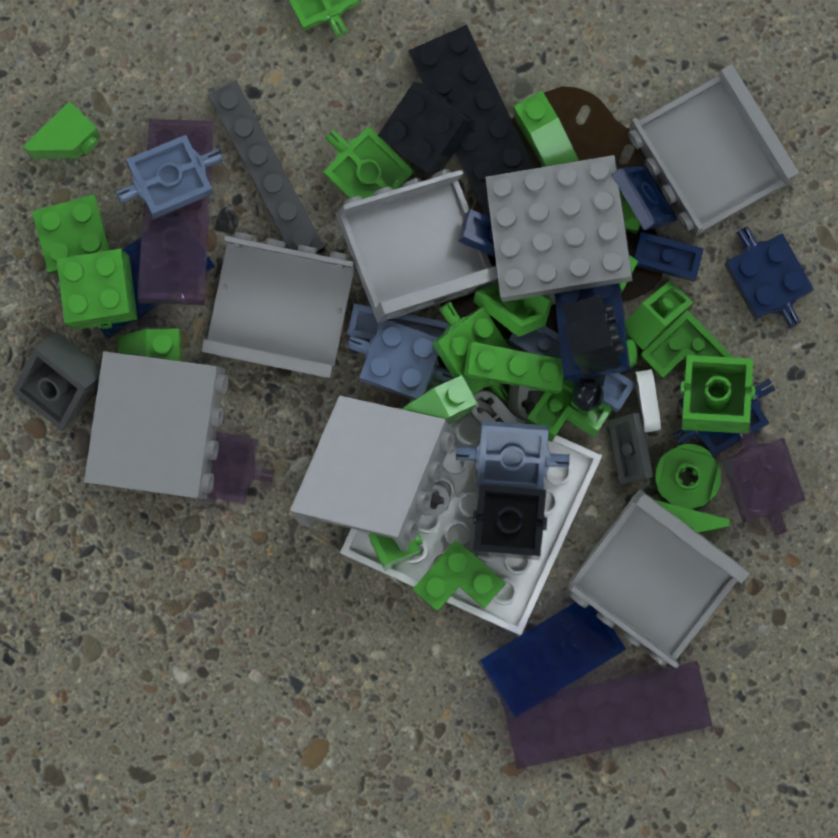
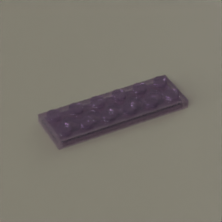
(177, 242)
(610, 715)

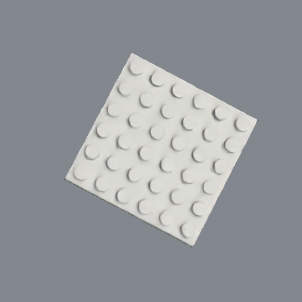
(523, 577)

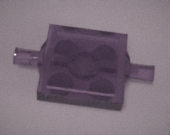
(236, 468)
(763, 480)

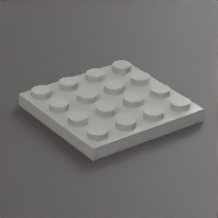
(558, 229)

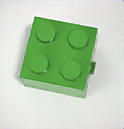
(97, 289)
(717, 394)

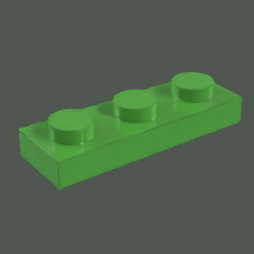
(514, 367)

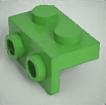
(517, 315)

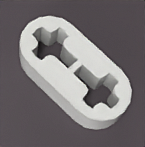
(647, 400)

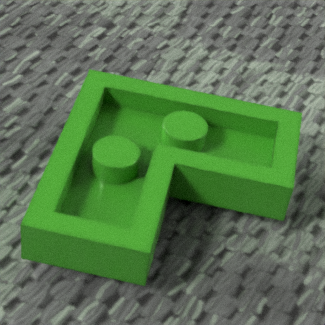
(682, 338)
(557, 408)
(455, 570)

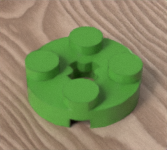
(703, 467)

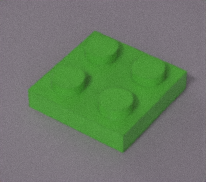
(70, 230)

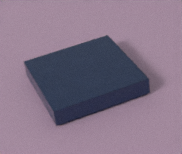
(644, 197)

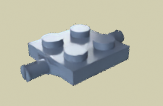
(169, 176)
(400, 360)
(512, 455)

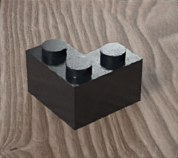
(593, 335)

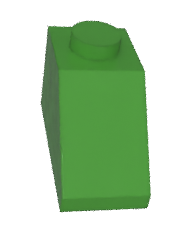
(64, 136)
(656, 314)
(153, 343)
(447, 401)
(390, 553)

